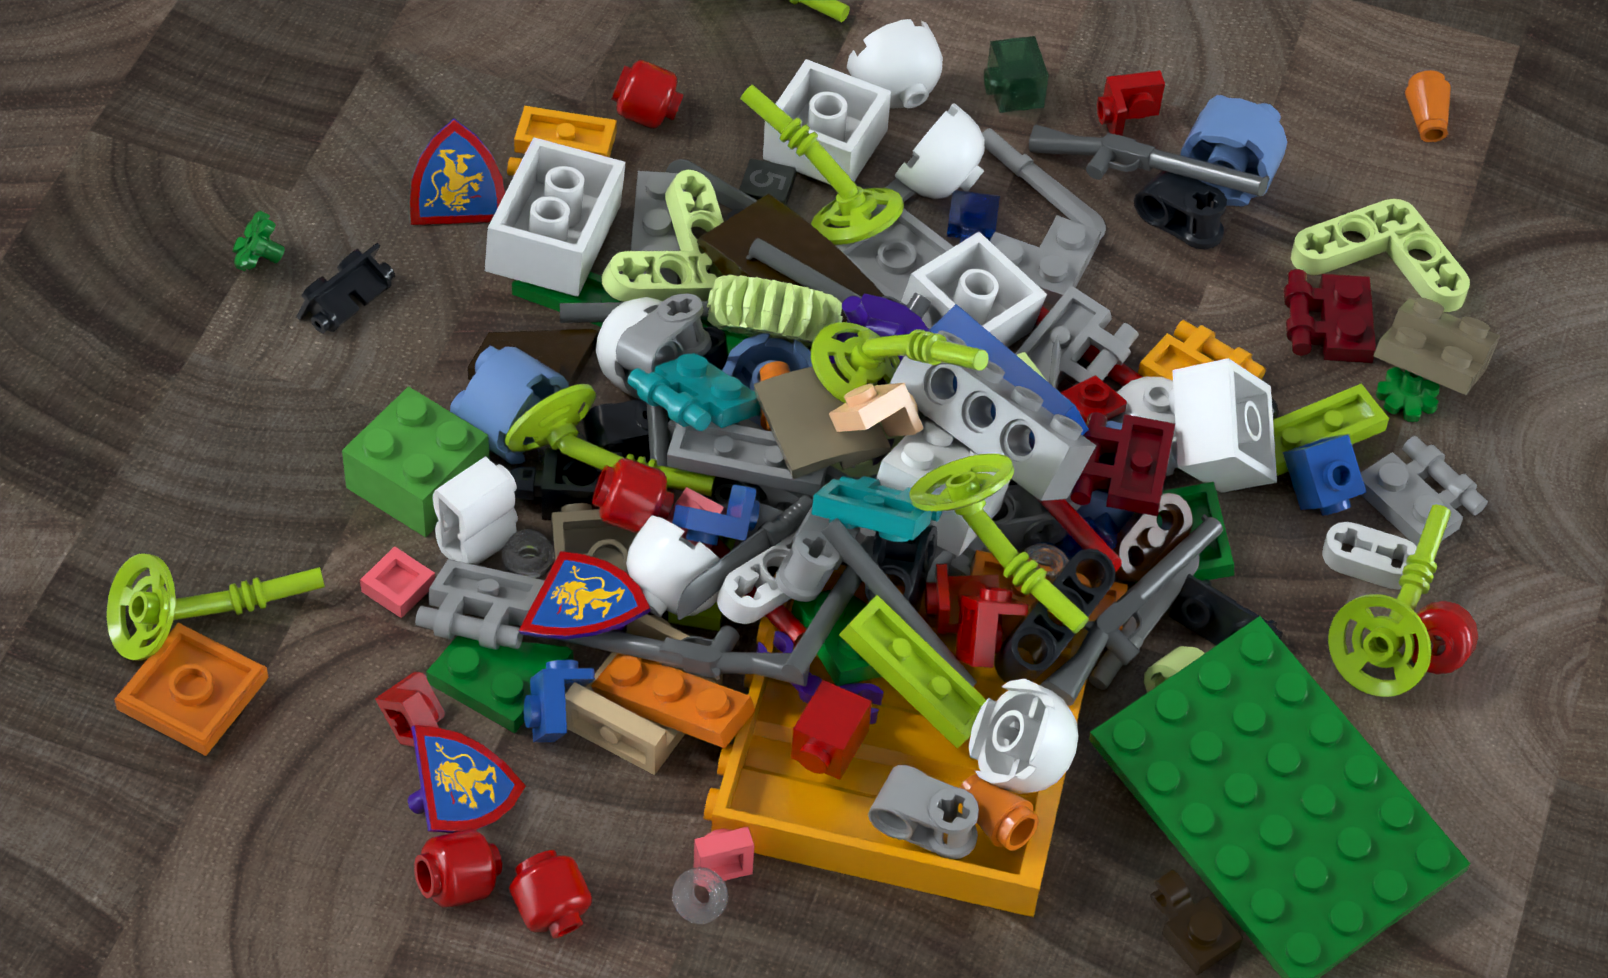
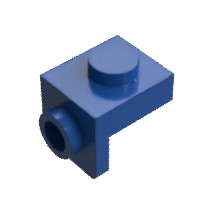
(708, 526)
(547, 705)

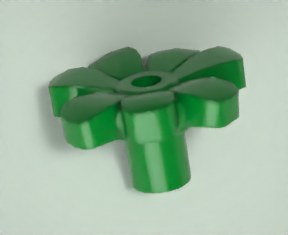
(257, 243)
(1407, 392)

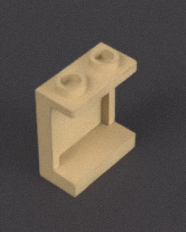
(616, 728)

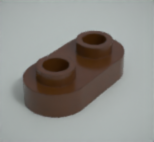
(1149, 541)

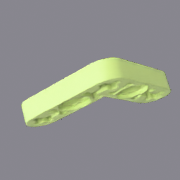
(1393, 239)
(689, 263)

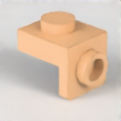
(880, 403)

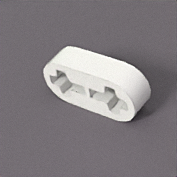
(1370, 554)

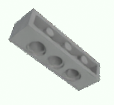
(1059, 448)

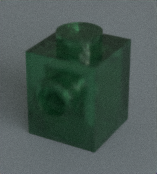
(1016, 74)

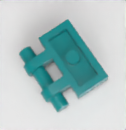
(695, 392)
(872, 507)

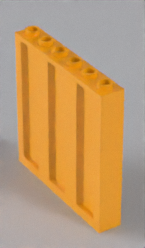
(826, 819)

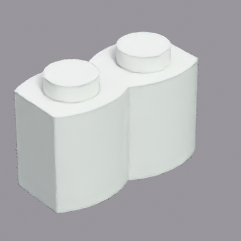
(475, 512)

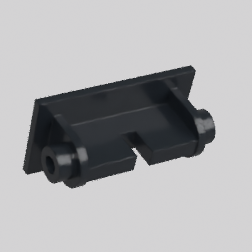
(330, 299)
(1212, 612)

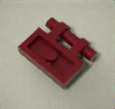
(1345, 321)
(1139, 465)

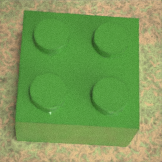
(409, 455)

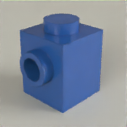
(1325, 474)

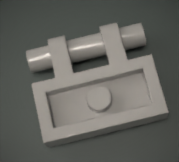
(1079, 324)
(1406, 498)
(482, 592)

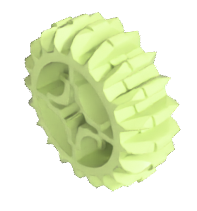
(772, 307)

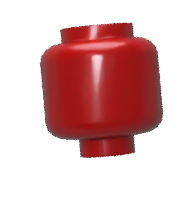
(647, 94)
(632, 494)
(1456, 631)
(457, 868)
(550, 893)

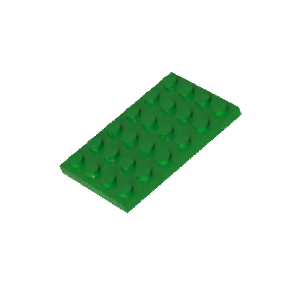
(1278, 803)

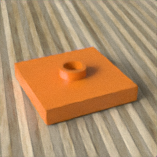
(191, 689)

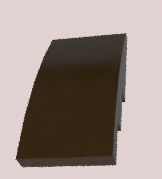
(789, 232)

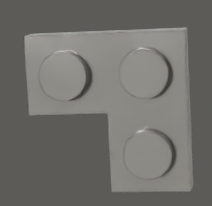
(1059, 258)

